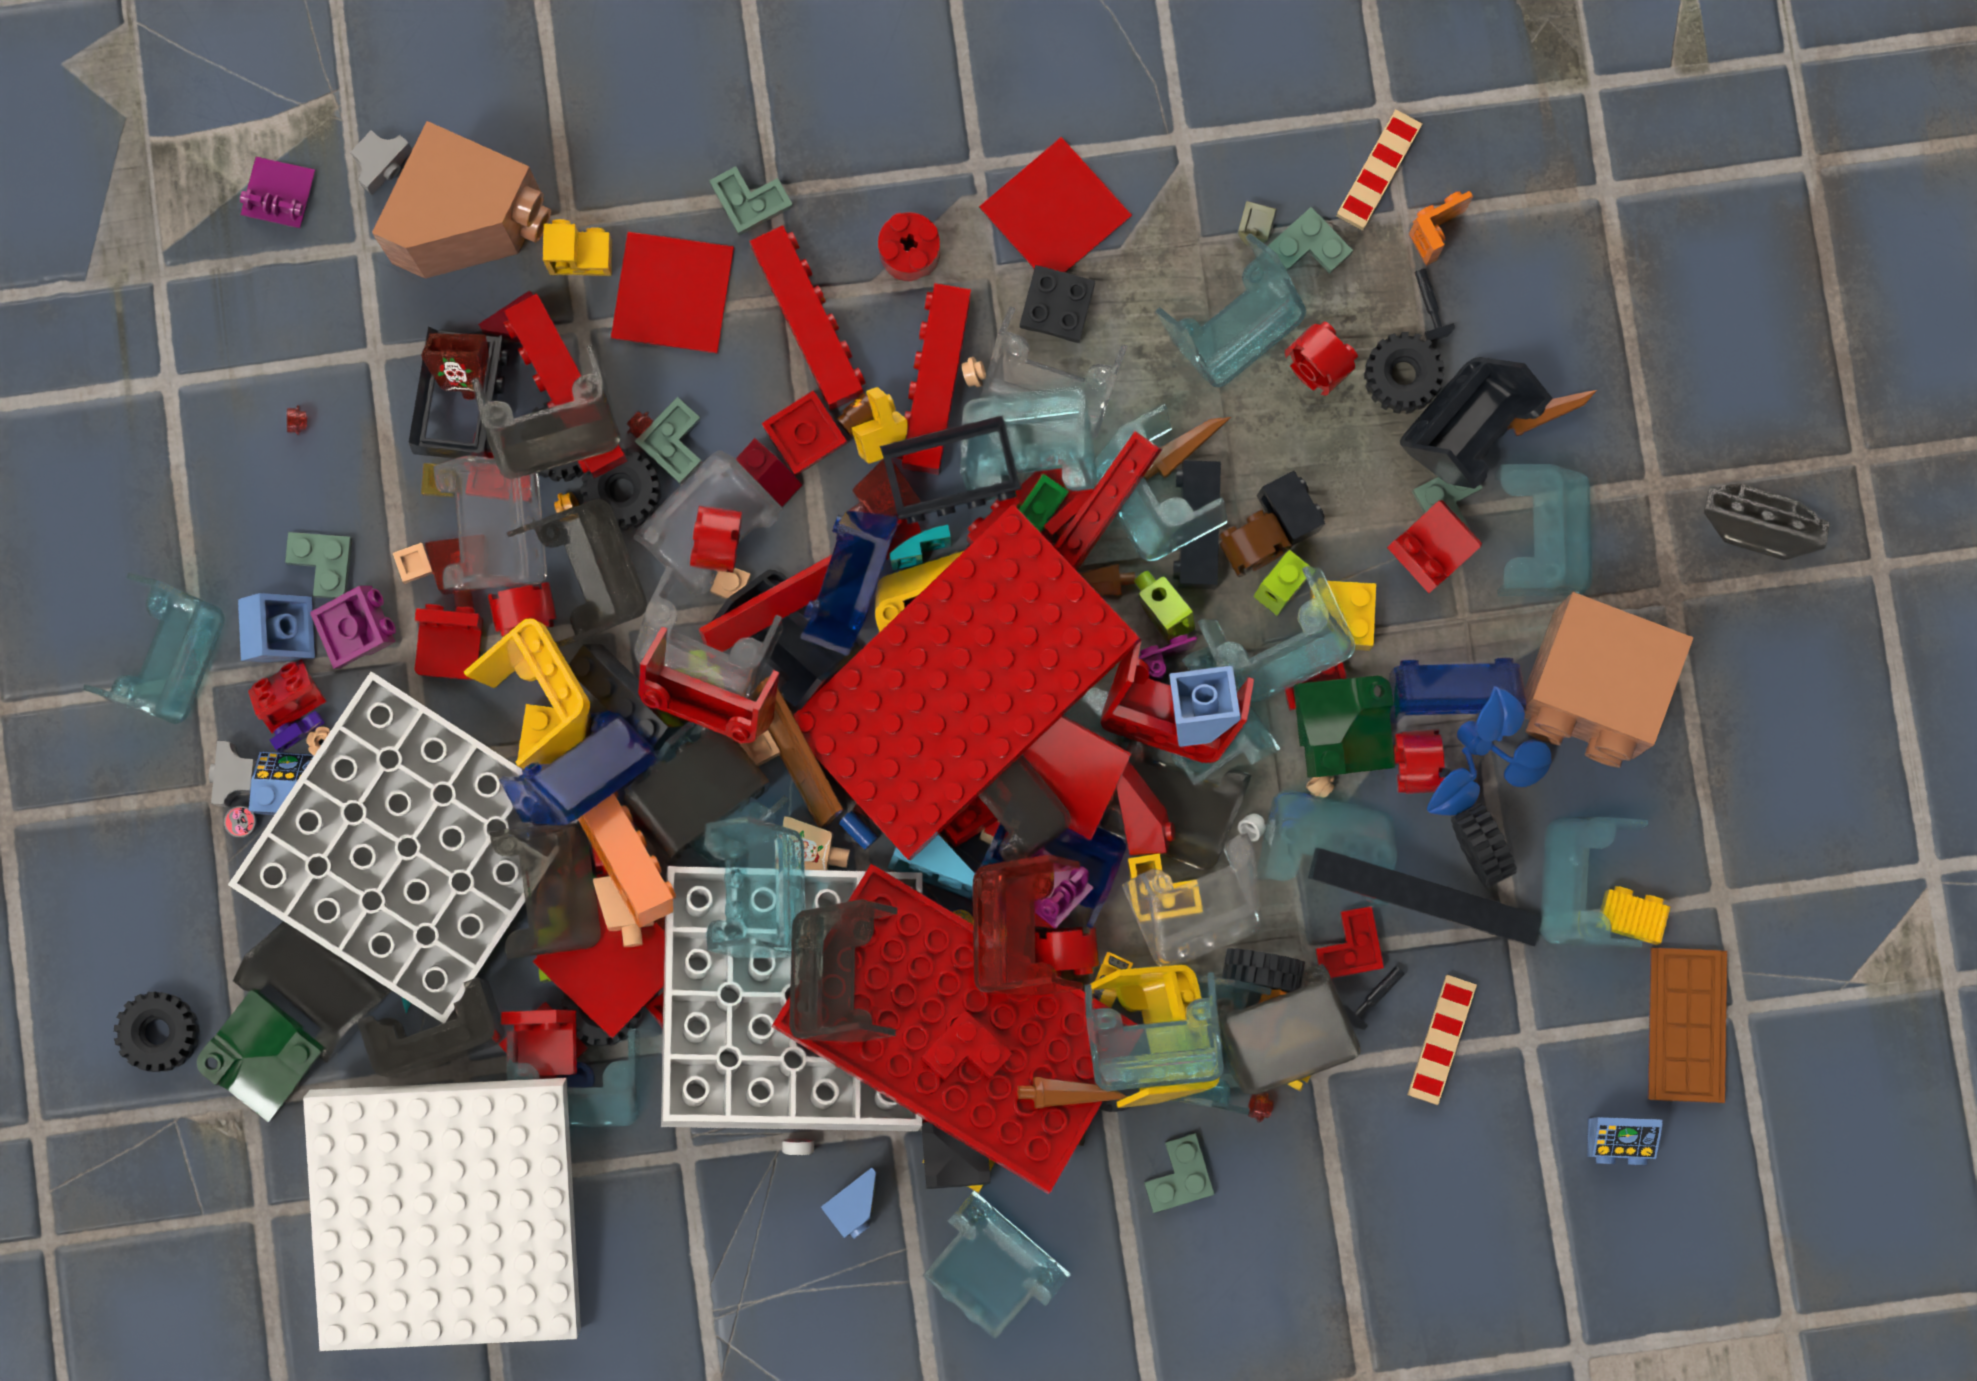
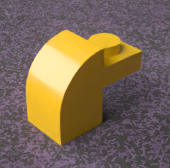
(886, 427)

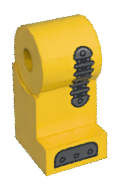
(1110, 964)

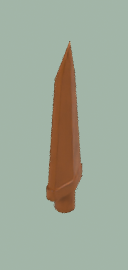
(1553, 410)
(1182, 447)
(1108, 579)
(1056, 1092)

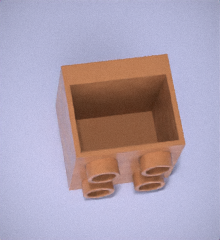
(1603, 679)

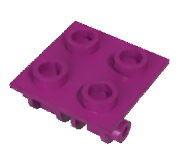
(277, 192)
(1155, 657)
(1068, 893)

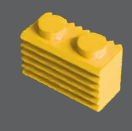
(1635, 916)

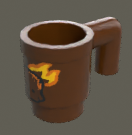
(856, 413)

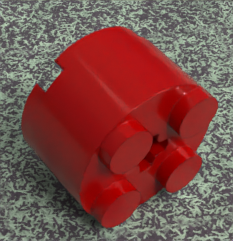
(906, 229)
(1321, 358)
(716, 539)
(521, 604)
(1419, 761)
(1068, 949)

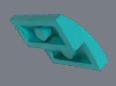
(910, 552)

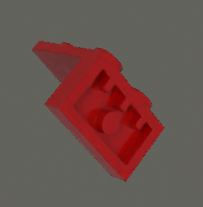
(1435, 546)
(545, 1039)

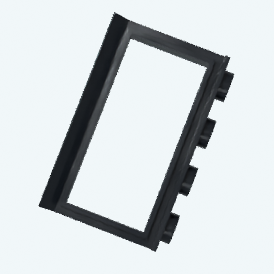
(492, 386)
(947, 504)

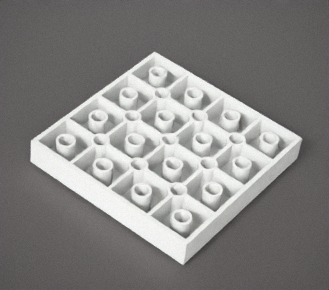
(393, 849)
(718, 1041)
(442, 1214)

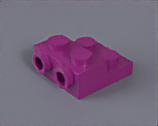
(353, 625)

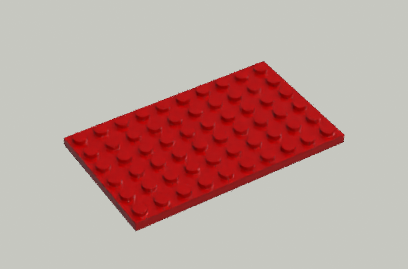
(963, 682)
(919, 981)

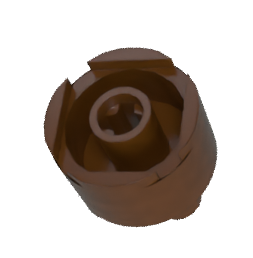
(1254, 543)

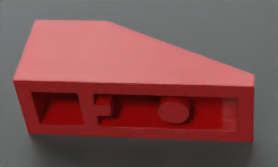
(1143, 815)

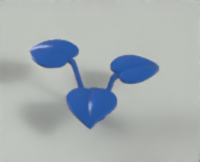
(1499, 718)

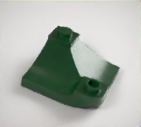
(1345, 725)
(260, 1055)

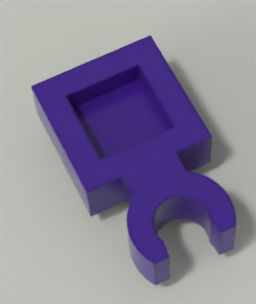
(289, 735)

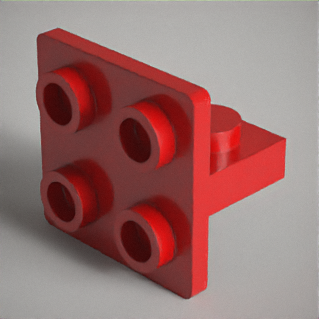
(285, 695)

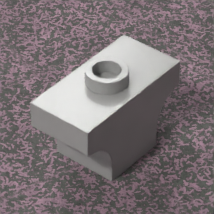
(379, 159)
(229, 774)

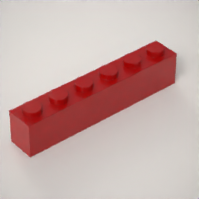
(807, 318)
(553, 366)
(937, 372)

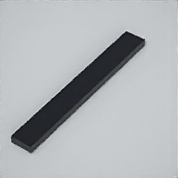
(1424, 897)

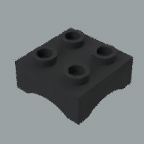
(1057, 304)
(951, 1161)

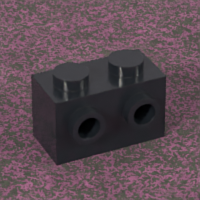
(1292, 506)

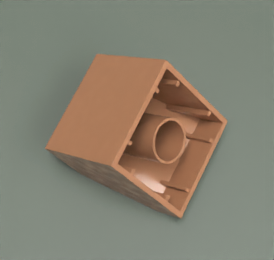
(458, 206)

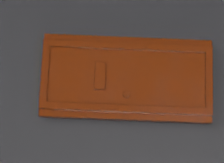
(801, 762)
(1687, 1025)

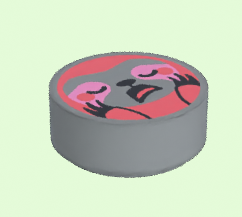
(240, 822)

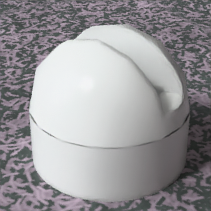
(1253, 825)

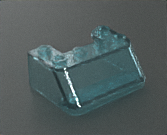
(1045, 433)
(1560, 531)
(1307, 822)
(762, 887)

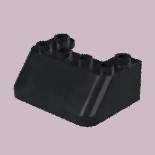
(1471, 416)
(798, 661)

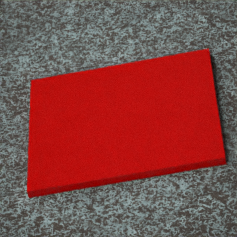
(1055, 209)
(672, 292)
(1079, 770)
(610, 979)

